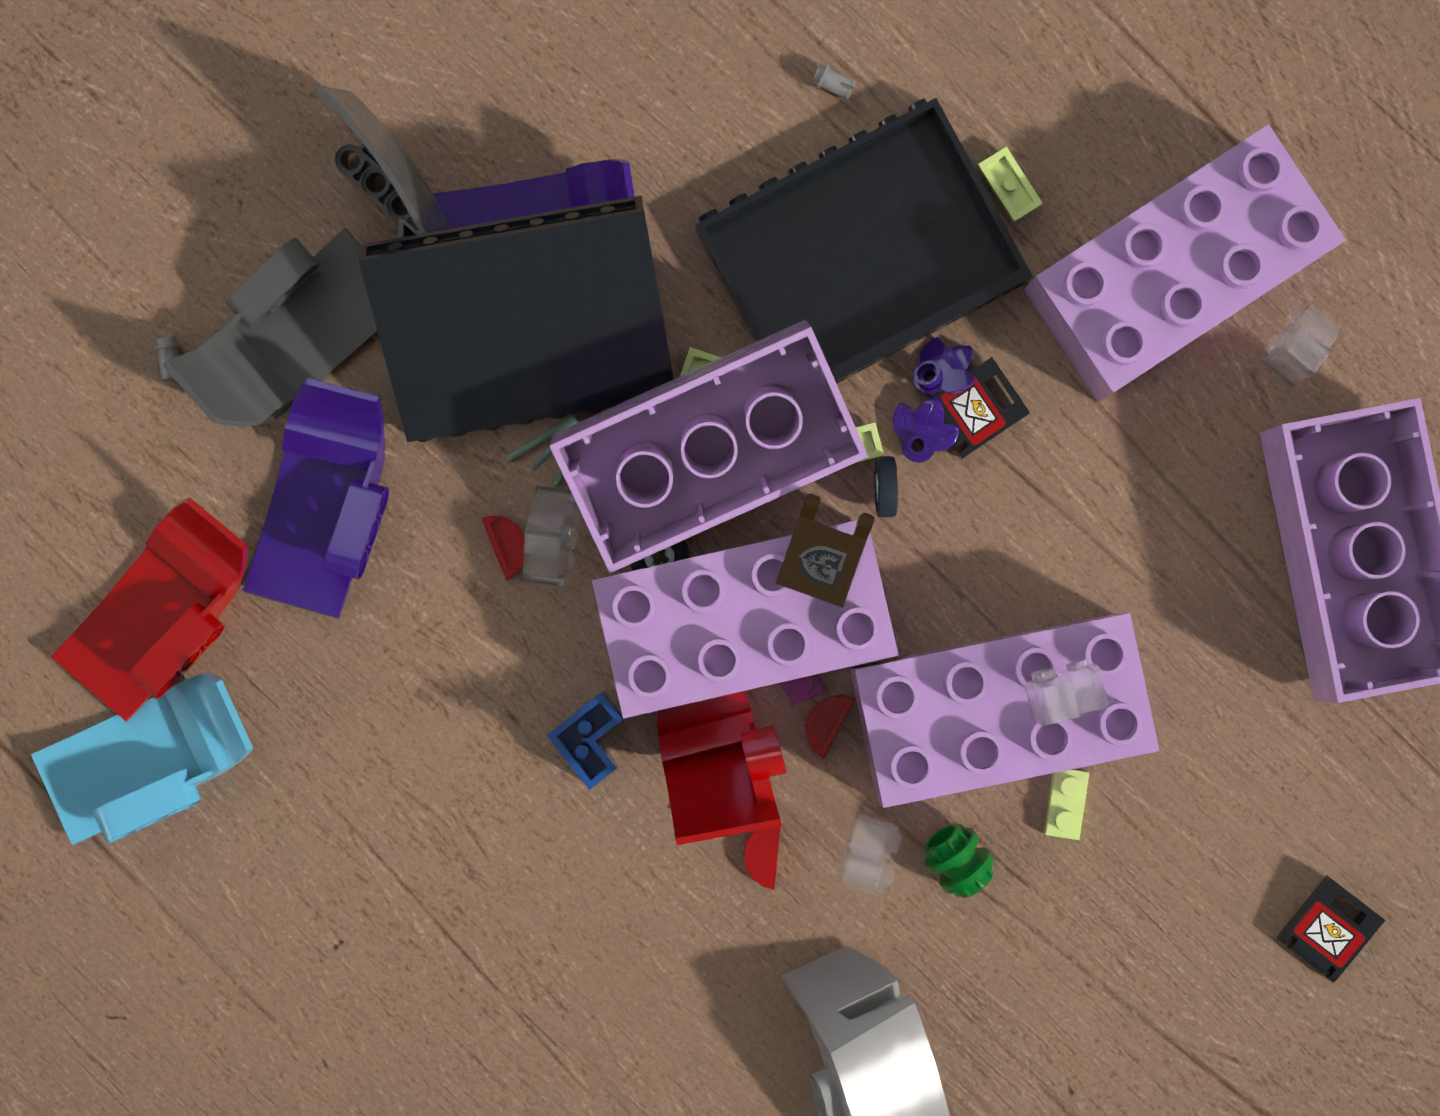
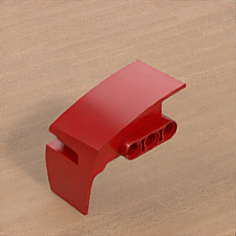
(158, 612)
(718, 768)

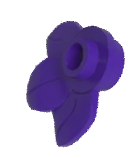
(947, 365)
(923, 424)

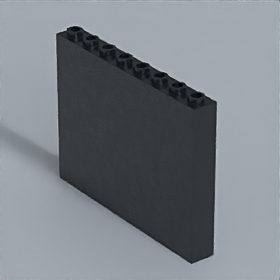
(867, 243)
(518, 318)

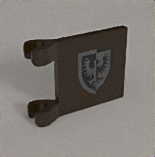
(823, 558)

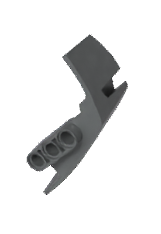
(384, 156)
(290, 325)

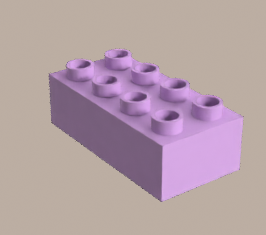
(1183, 263)
(708, 446)
(1361, 547)
(727, 627)
(965, 720)

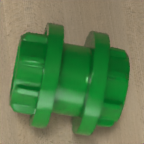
(955, 855)

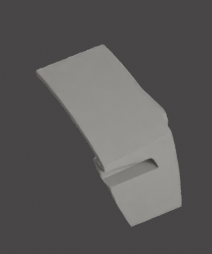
(867, 1040)

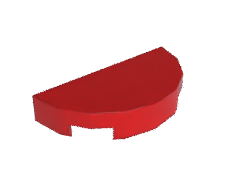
(507, 543)
(825, 722)
(762, 856)

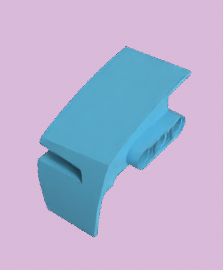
(146, 768)

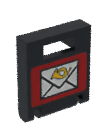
(978, 411)
(1326, 934)

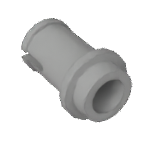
(833, 81)
(167, 349)

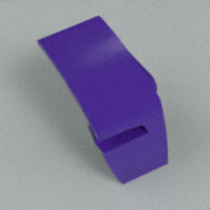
(576, 187)
(323, 500)

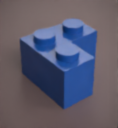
(579, 740)

